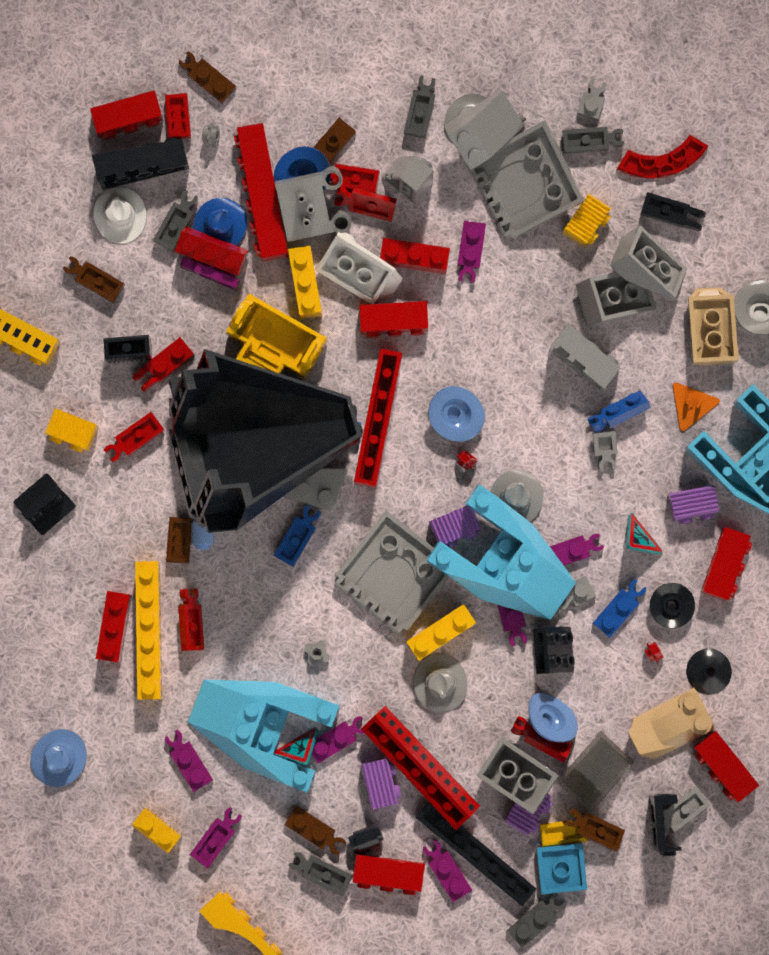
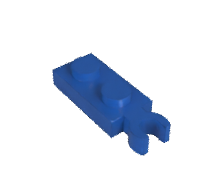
(619, 411)
(297, 538)
(618, 610)

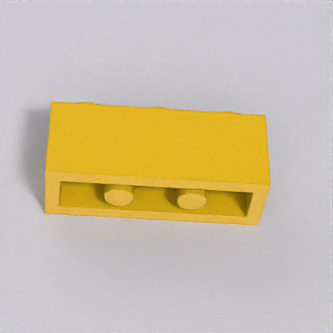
(305, 282)
(441, 632)

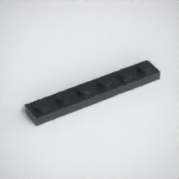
(477, 855)

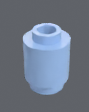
(200, 537)

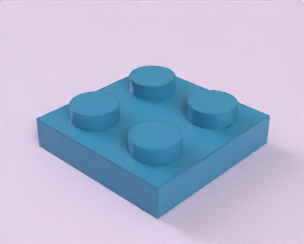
(561, 868)

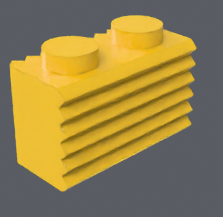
(586, 221)
(71, 430)
(157, 830)

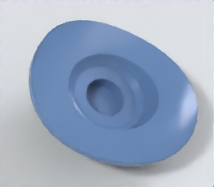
(456, 414)
(552, 718)
(58, 758)

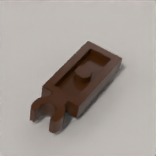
(208, 78)
(96, 280)
(313, 829)
(595, 829)

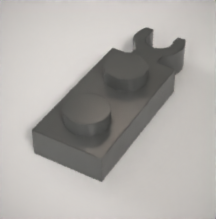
(420, 110)
(589, 140)
(174, 222)
(323, 873)
(535, 921)

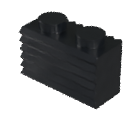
(127, 348)

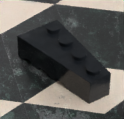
(140, 163)

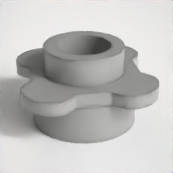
(210, 135)
(322, 657)

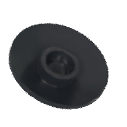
(672, 593)
(697, 673)

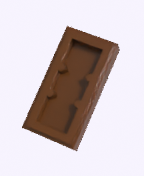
(335, 139)
(179, 540)

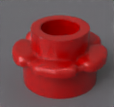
(466, 460)
(653, 652)

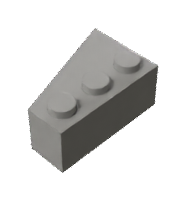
(410, 177)
(585, 357)
(320, 489)

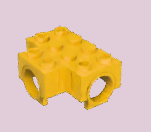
(274, 339)

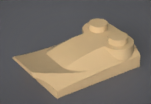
(712, 327)
(670, 725)

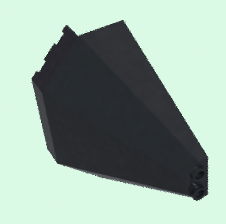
(250, 437)

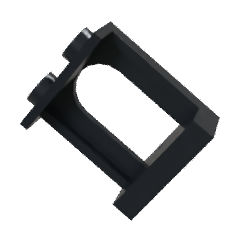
(657, 816)

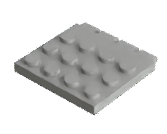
(527, 182)
(391, 574)

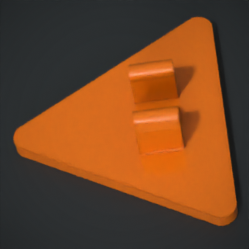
(691, 404)

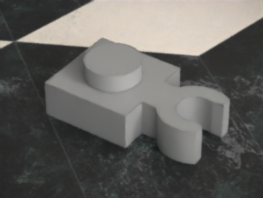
(591, 103)
(605, 445)
(579, 593)

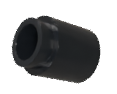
(366, 839)

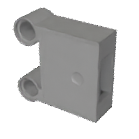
(305, 206)

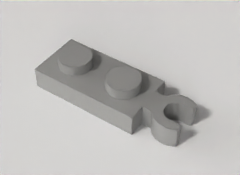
(687, 808)

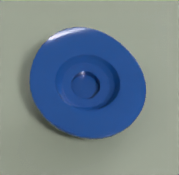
(301, 162)
(222, 220)

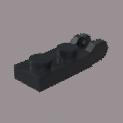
(670, 211)

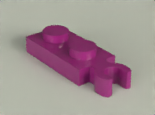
(471, 248)
(207, 271)
(575, 549)
(512, 621)
(335, 740)
(189, 763)
(215, 839)
(448, 873)

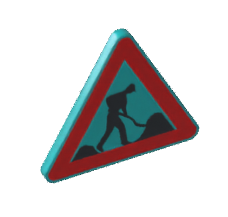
(639, 539)
(299, 749)

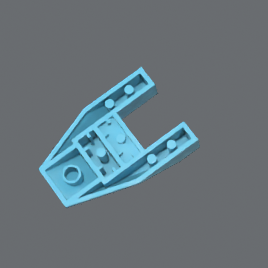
(750, 475)
(517, 567)
(248, 720)

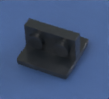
(44, 504)
(553, 650)

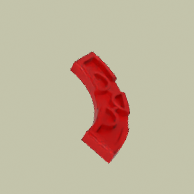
(664, 165)

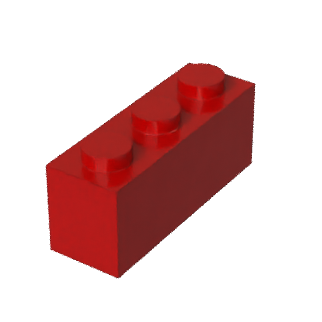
(126, 115)
(211, 251)
(415, 256)
(394, 319)
(726, 564)
(113, 626)
(725, 767)
(388, 874)

